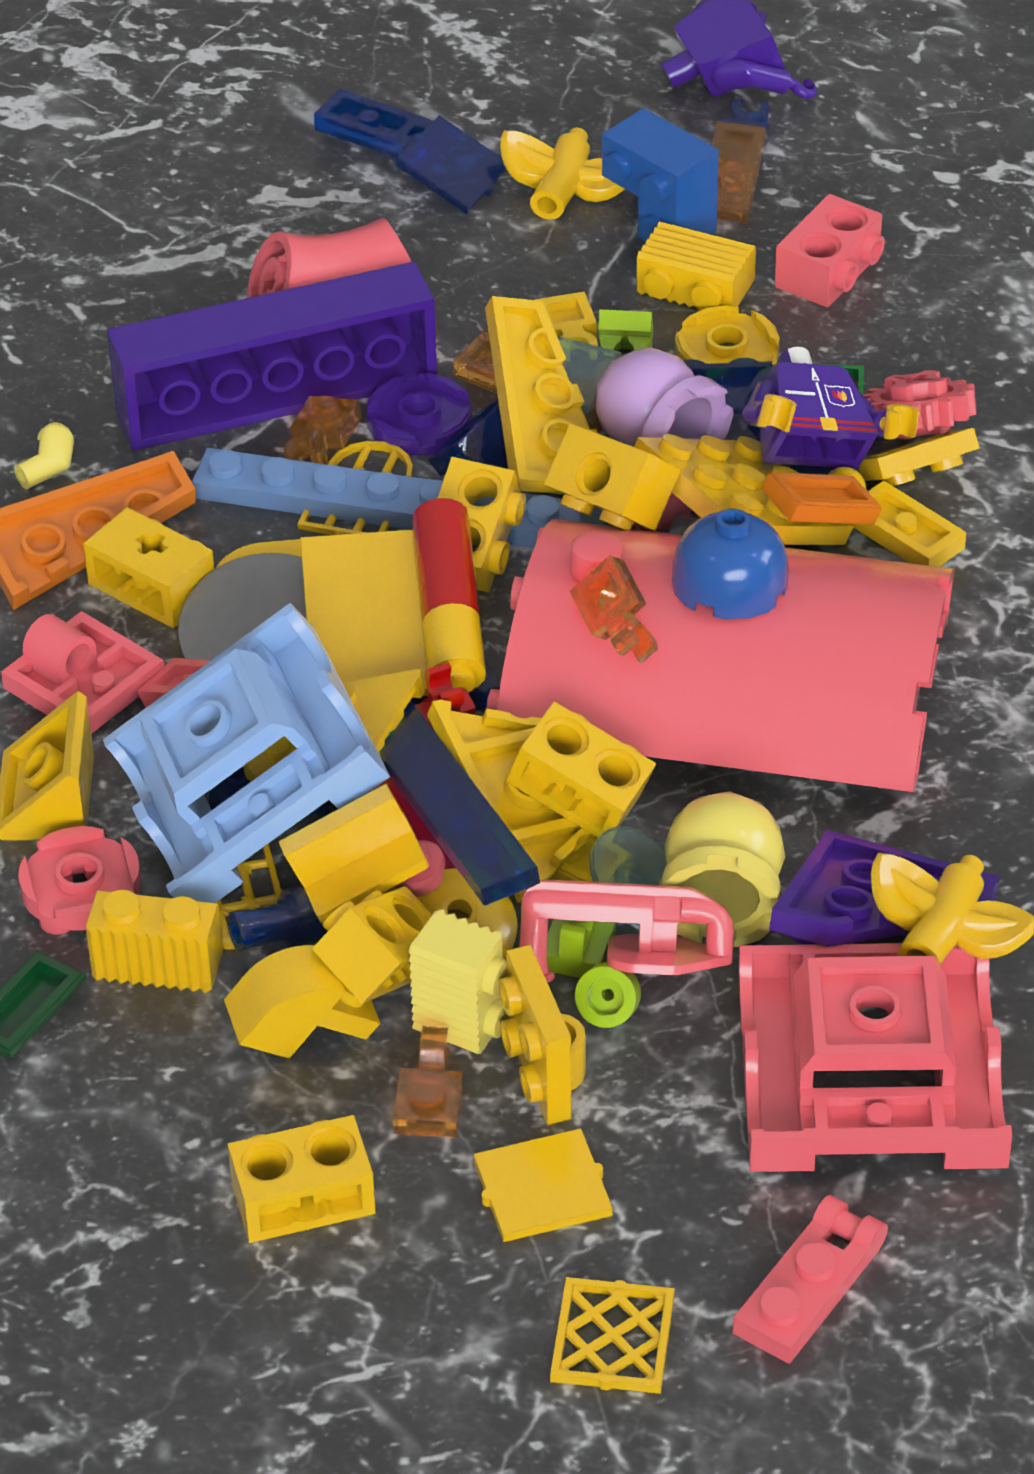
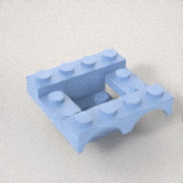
(219, 720)

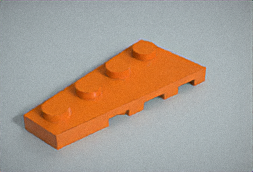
(47, 532)

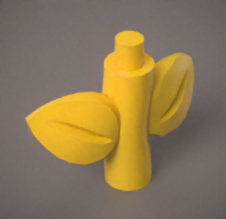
(556, 171)
(946, 910)

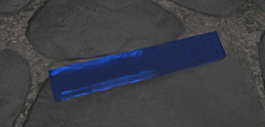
(456, 811)

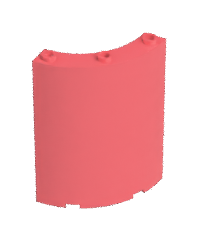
(798, 692)

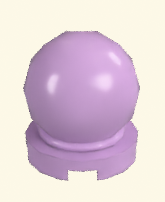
(659, 395)

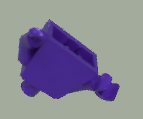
(730, 51)

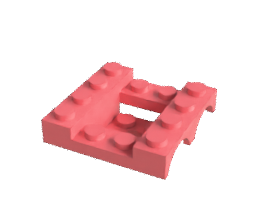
(806, 1018)

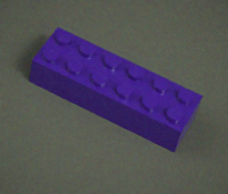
(270, 354)

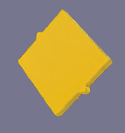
(542, 1185)

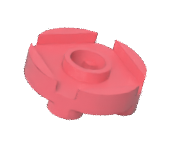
(48, 876)

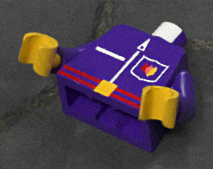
(818, 415)

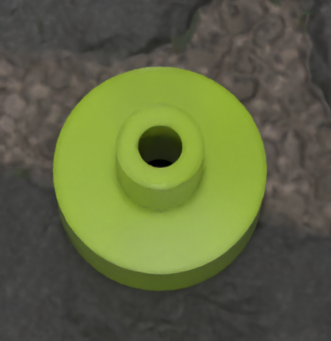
(601, 1005)

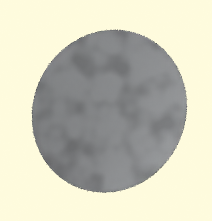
(237, 600)

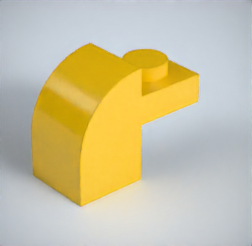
(288, 998)

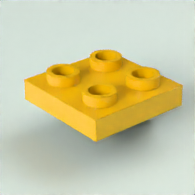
(543, 1039)

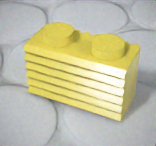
(458, 980)

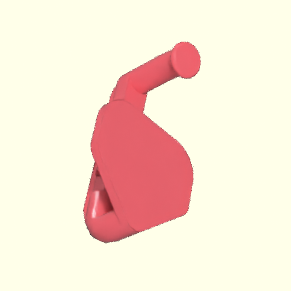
(652, 906)

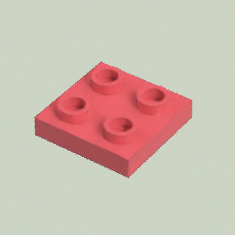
(81, 658)

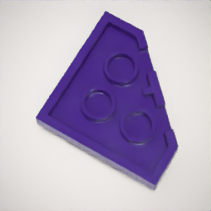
(833, 896)

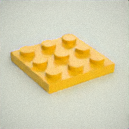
(730, 476)

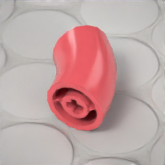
(302, 260)

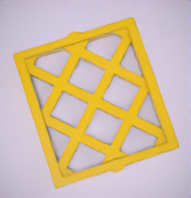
(606, 1377)

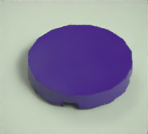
(418, 412)

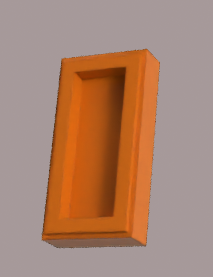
(821, 498)

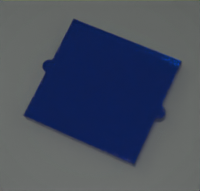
(452, 164)

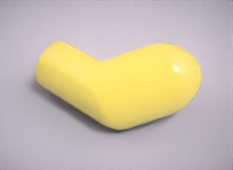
(52, 459)

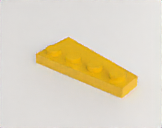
(531, 388)

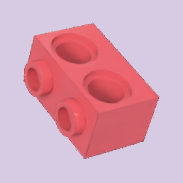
(829, 250)

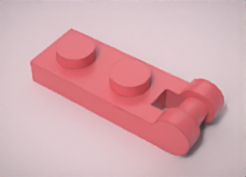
(809, 1280)

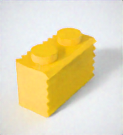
(694, 267)
(154, 940)

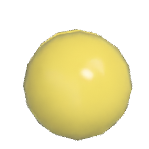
(732, 855)

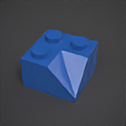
(665, 170)

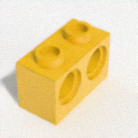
(489, 524)
(580, 771)
(372, 941)
(301, 1178)

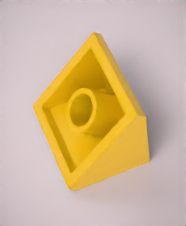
(48, 774)

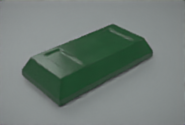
(33, 998)

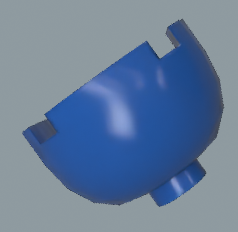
(730, 565)

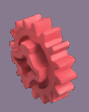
(936, 397)

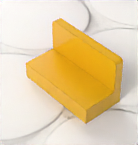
(354, 852)

